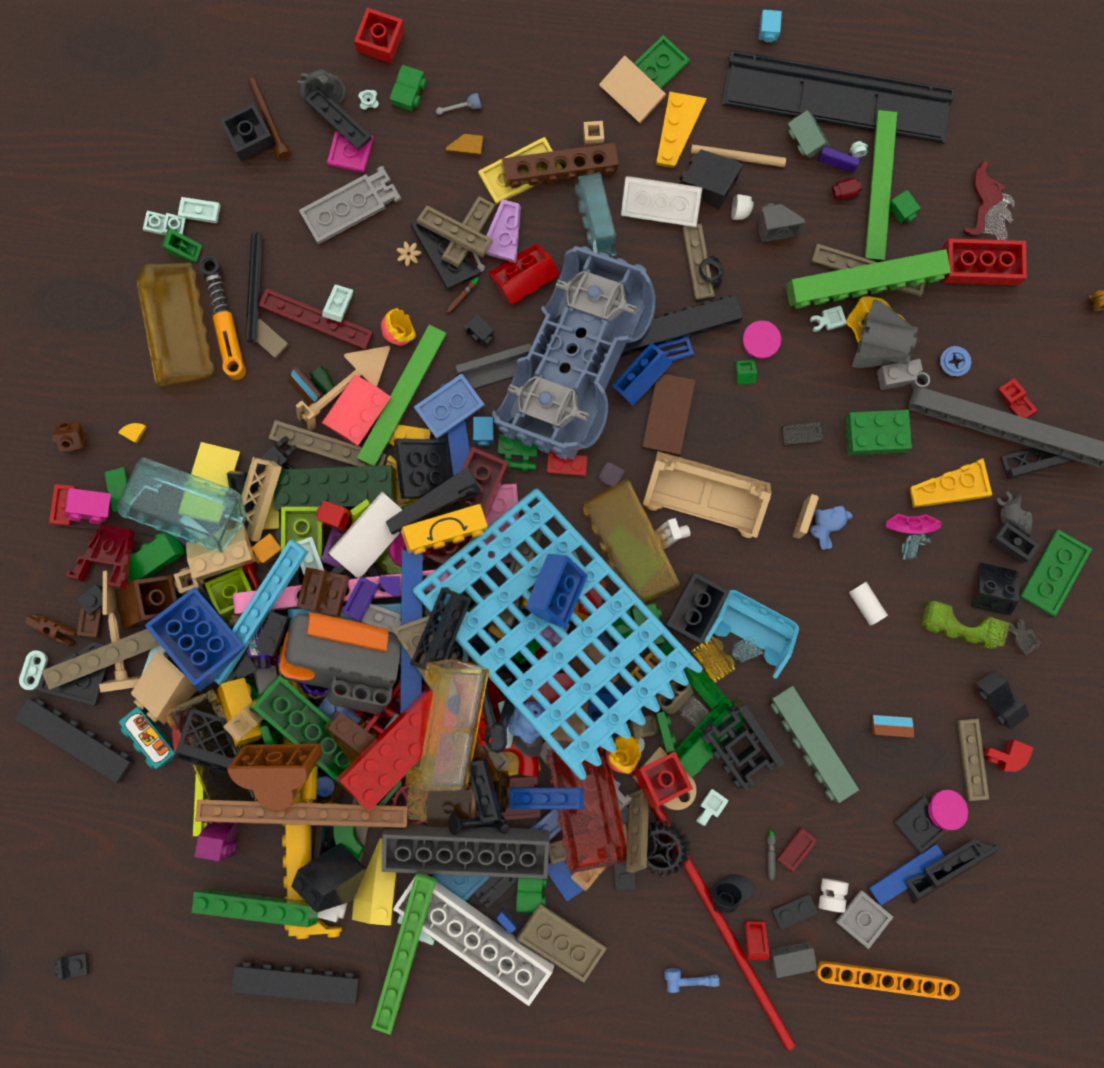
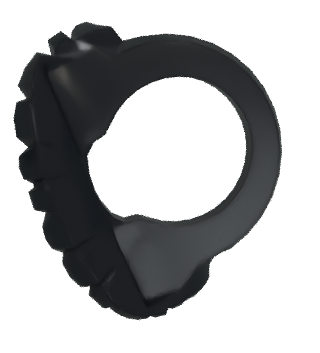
(717, 280)

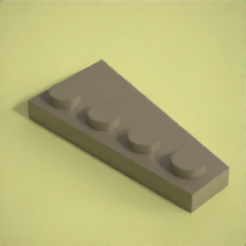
(410, 635)

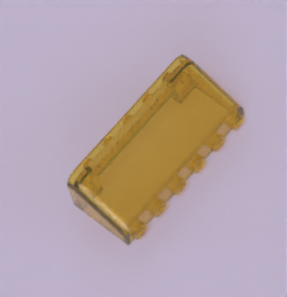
(174, 323)
(630, 542)

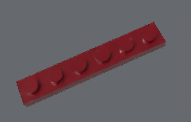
(313, 319)

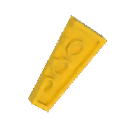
(679, 121)
(959, 485)

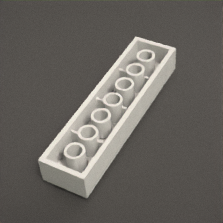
(482, 943)

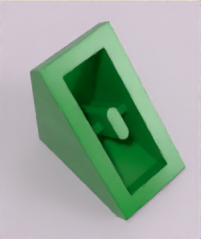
(181, 246)

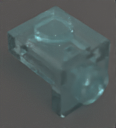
(911, 546)

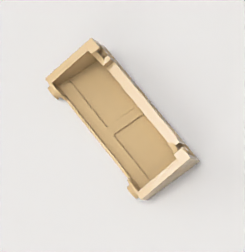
(707, 493)

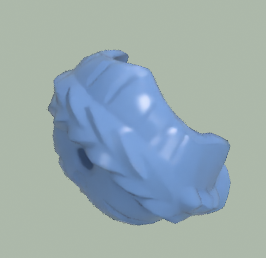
(521, 727)

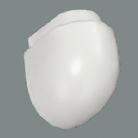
(741, 207)

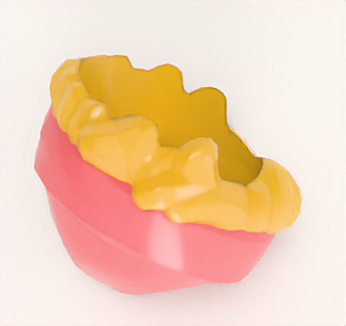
(397, 327)
(626, 755)

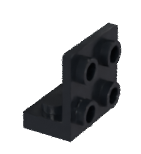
(997, 589)

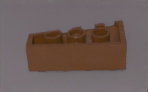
(348, 735)

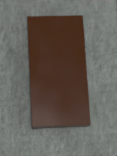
(668, 414)

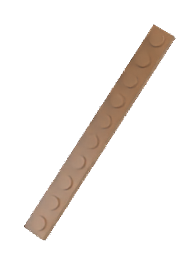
(301, 814)

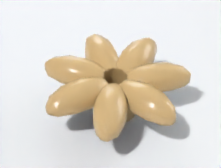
(412, 253)

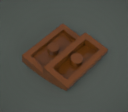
(323, 591)

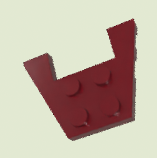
(107, 547)

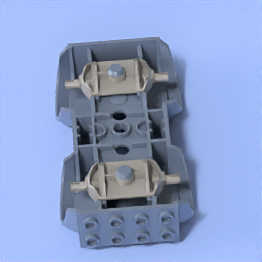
(571, 408)

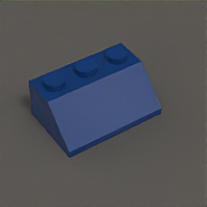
(557, 590)

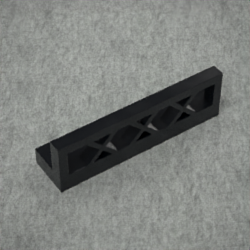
(1031, 467)
(443, 632)

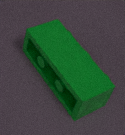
(154, 556)

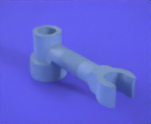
(674, 980)

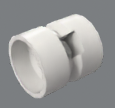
(827, 900)

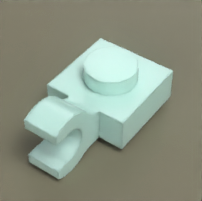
(713, 805)

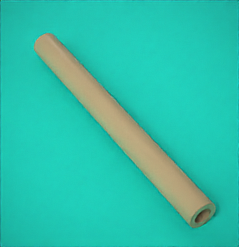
(742, 156)

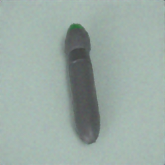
(771, 840)

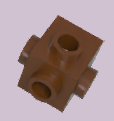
(69, 436)

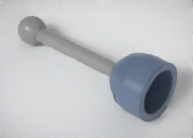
(472, 102)

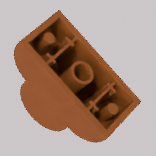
(274, 771)

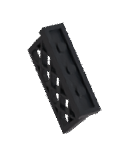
(202, 756)

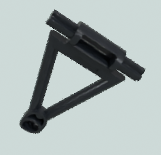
(495, 729)

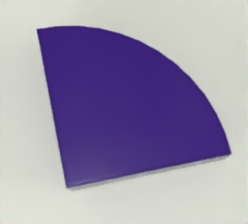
(391, 584)

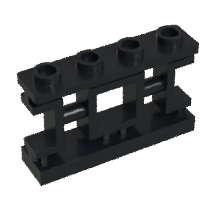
(753, 735)

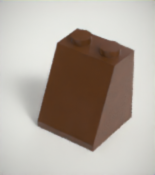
(144, 600)

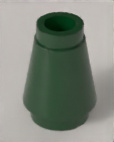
(322, 379)

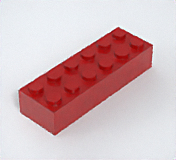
(389, 755)

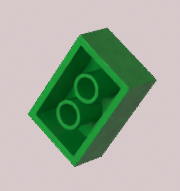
(878, 432)

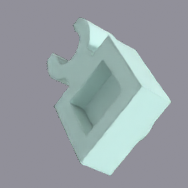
(830, 318)

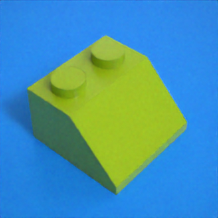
(222, 591)

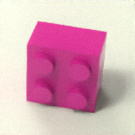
(87, 505)

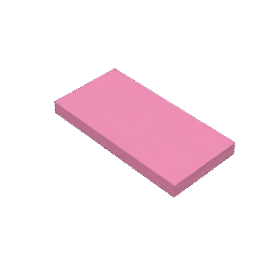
(505, 500)

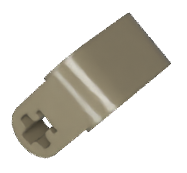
(679, 699)

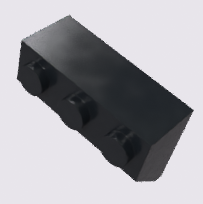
(696, 608)

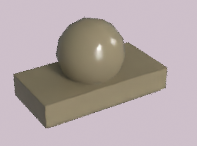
(648, 729)

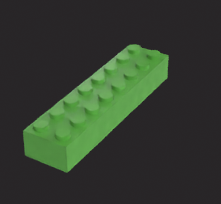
(865, 278)

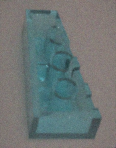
(596, 214)

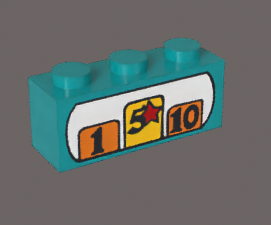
(147, 738)

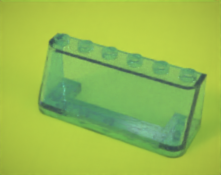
(182, 504)

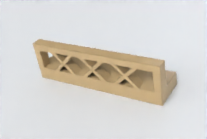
(263, 496)

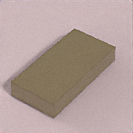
(270, 340)

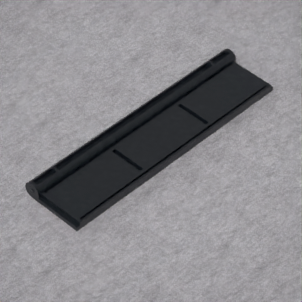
(836, 95)

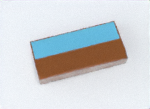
(892, 726)

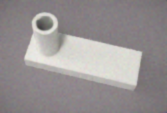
(670, 533)

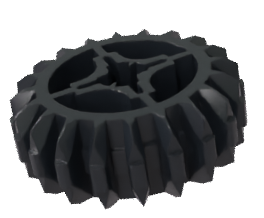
(659, 840)

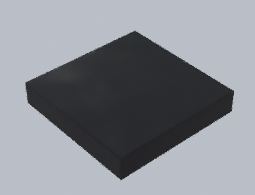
(918, 826)

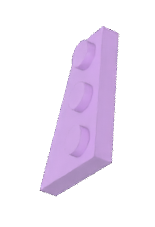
(505, 231)

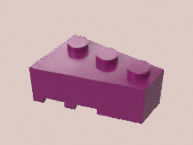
(217, 841)

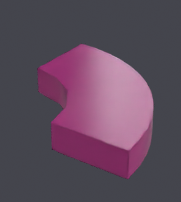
(913, 524)

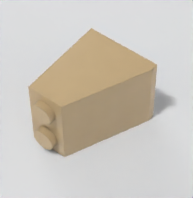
(162, 688)

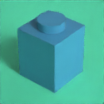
(483, 431)

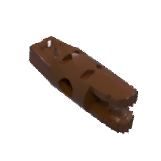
(51, 628)

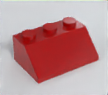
(530, 272)

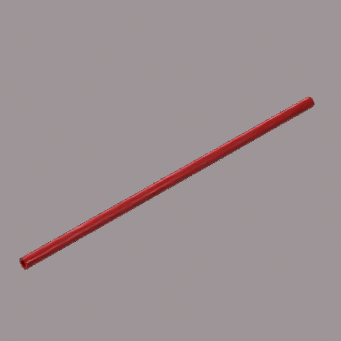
(730, 939)

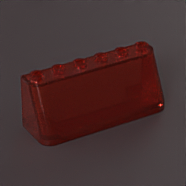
(596, 833)

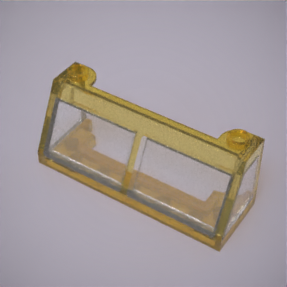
(450, 726)

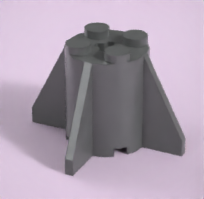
(884, 338)

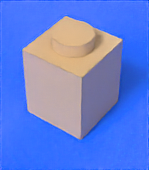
(593, 133)

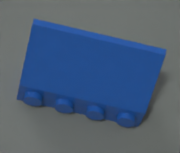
(196, 638)

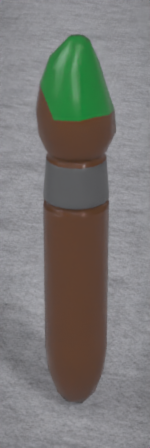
(462, 295)

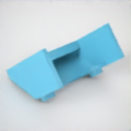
(749, 618)

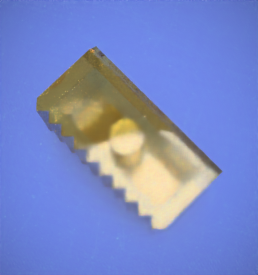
(714, 659)

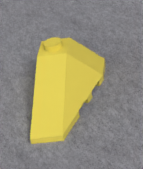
(376, 893)

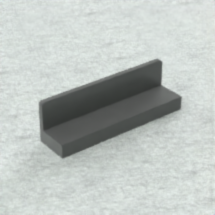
(492, 367)

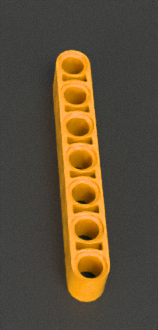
(895, 984)

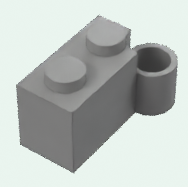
(902, 375)

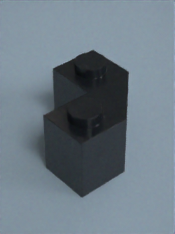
(998, 696)

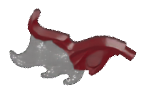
(994, 206)

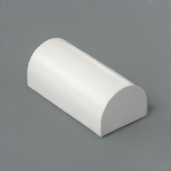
(868, 603)

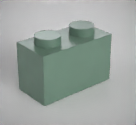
(808, 134)

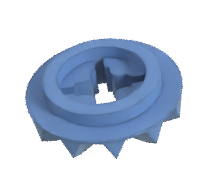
(959, 354)

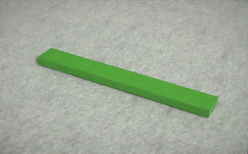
(880, 185)
(401, 396)
(404, 953)

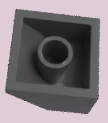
(778, 223)

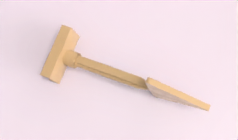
(368, 365)
(110, 606)

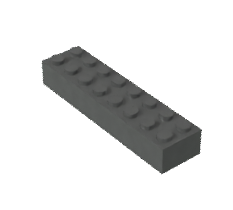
(469, 852)

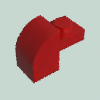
(1014, 757)

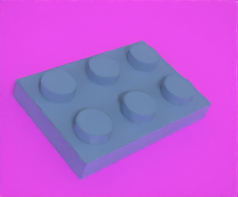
(449, 406)

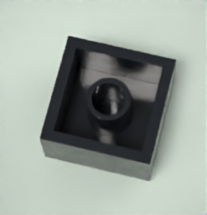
(247, 132)

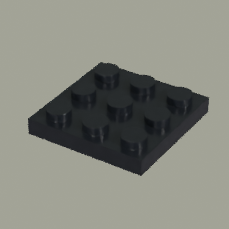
(421, 465)

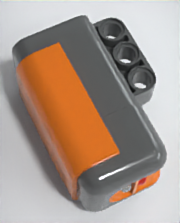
(342, 658)

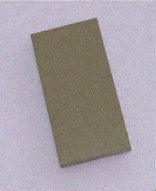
(561, 942)

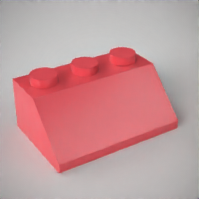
(356, 410)

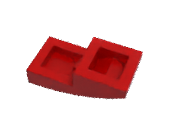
(1015, 399)

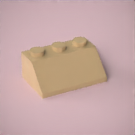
(208, 563)

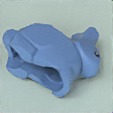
(829, 521)

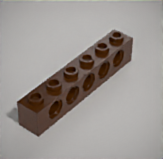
(605, 153)

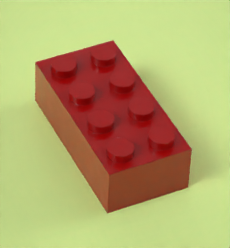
(986, 261)

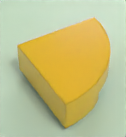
(133, 431)

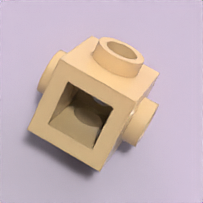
(182, 581)

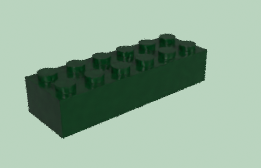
(337, 485)

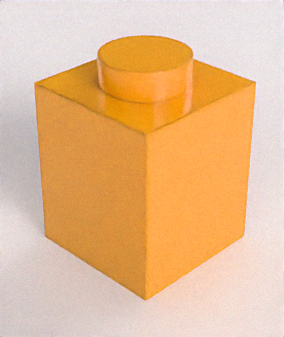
(266, 550)

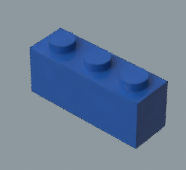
(642, 374)

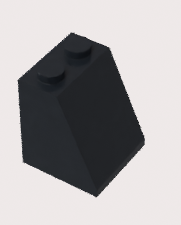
(714, 174)
(329, 879)

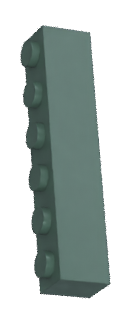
(814, 745)

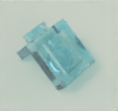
(746, 649)

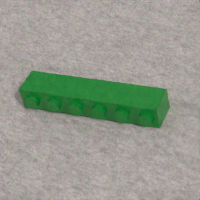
(254, 907)

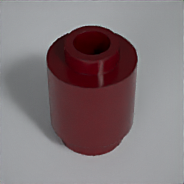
(846, 189)

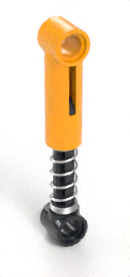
(223, 319)

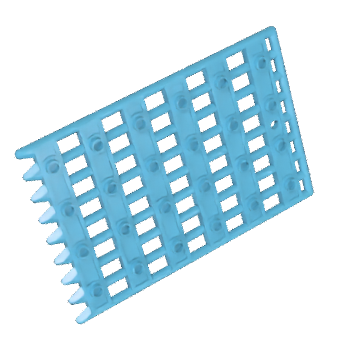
(557, 658)

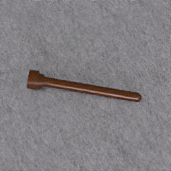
(281, 149)

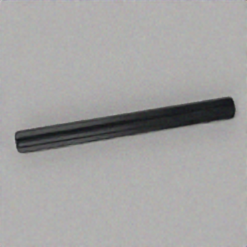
(253, 288)

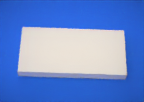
(661, 201)
(366, 537)

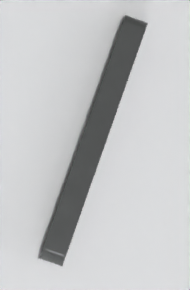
(1007, 426)

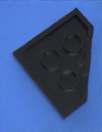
(82, 689)

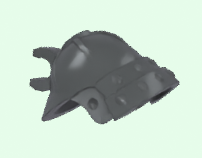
(327, 82)
(1014, 515)

